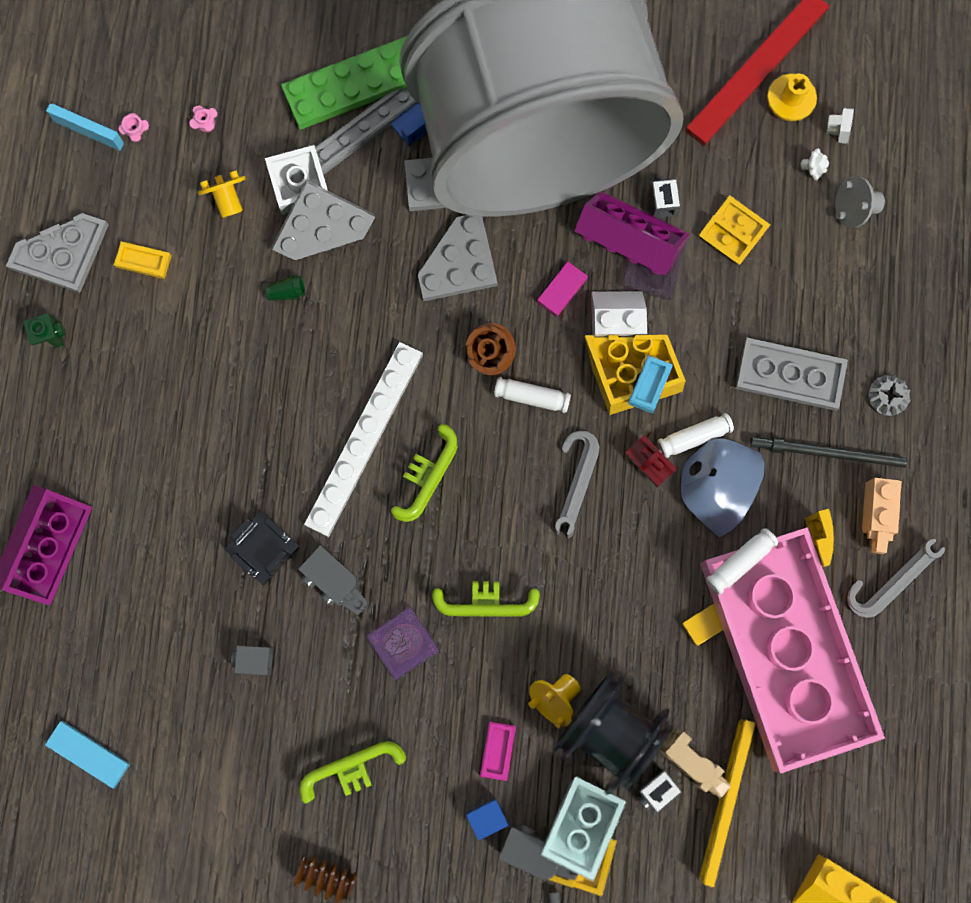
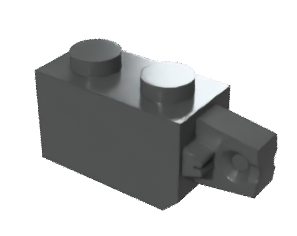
(334, 580)
(524, 851)

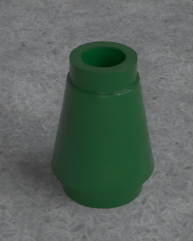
(286, 289)

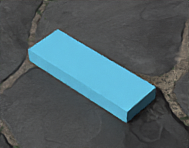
(85, 126)
(87, 754)

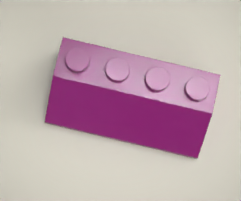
(631, 233)
(42, 544)

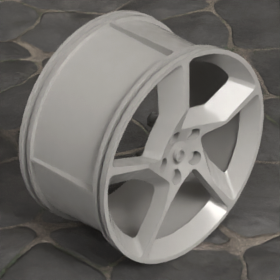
(537, 100)

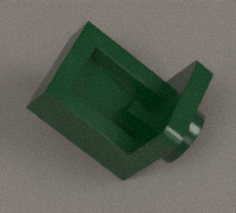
(45, 329)

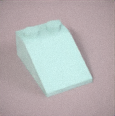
(583, 828)

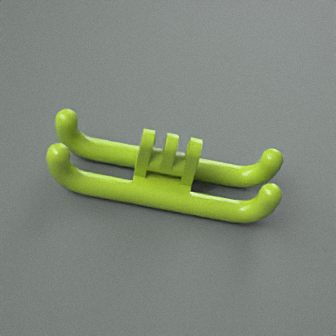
(427, 476)
(485, 603)
(350, 769)

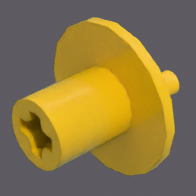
(792, 97)
(224, 194)
(555, 699)

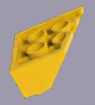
(619, 364)

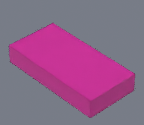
(562, 289)
(497, 751)

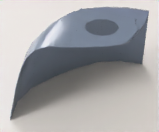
(727, 496)

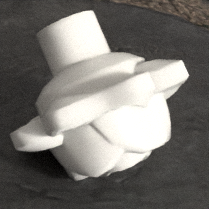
(816, 164)

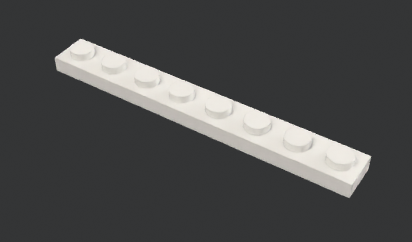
(363, 439)

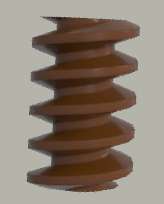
(325, 879)

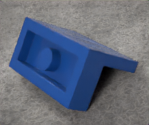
(410, 125)

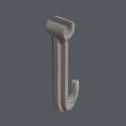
(580, 481)
(895, 585)

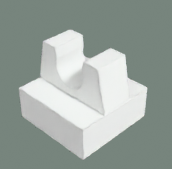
(841, 125)

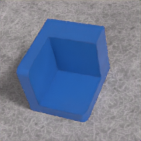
(487, 819)

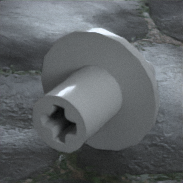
(857, 202)

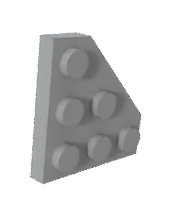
(320, 223)
(61, 252)
(459, 261)

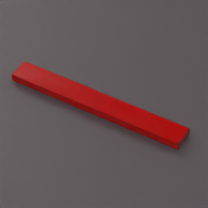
(756, 70)

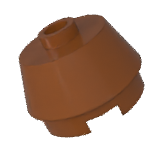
(490, 349)

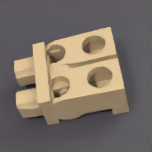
(703, 772)

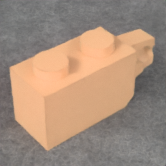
(881, 512)

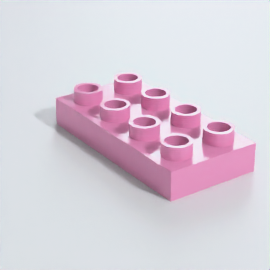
(795, 656)

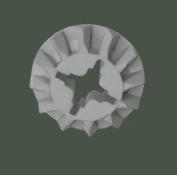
(880, 400)

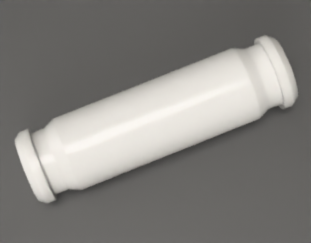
(532, 394)
(695, 435)
(742, 561)

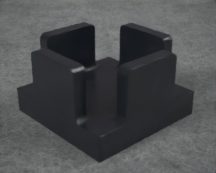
(261, 547)

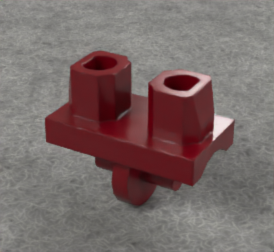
(650, 461)

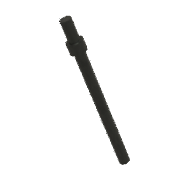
(778, 445)

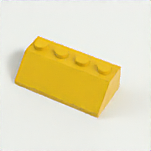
(832, 884)

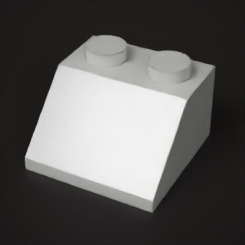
(290, 172)
(618, 314)

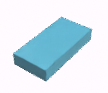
(650, 384)

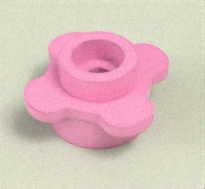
(130, 121)
(203, 125)

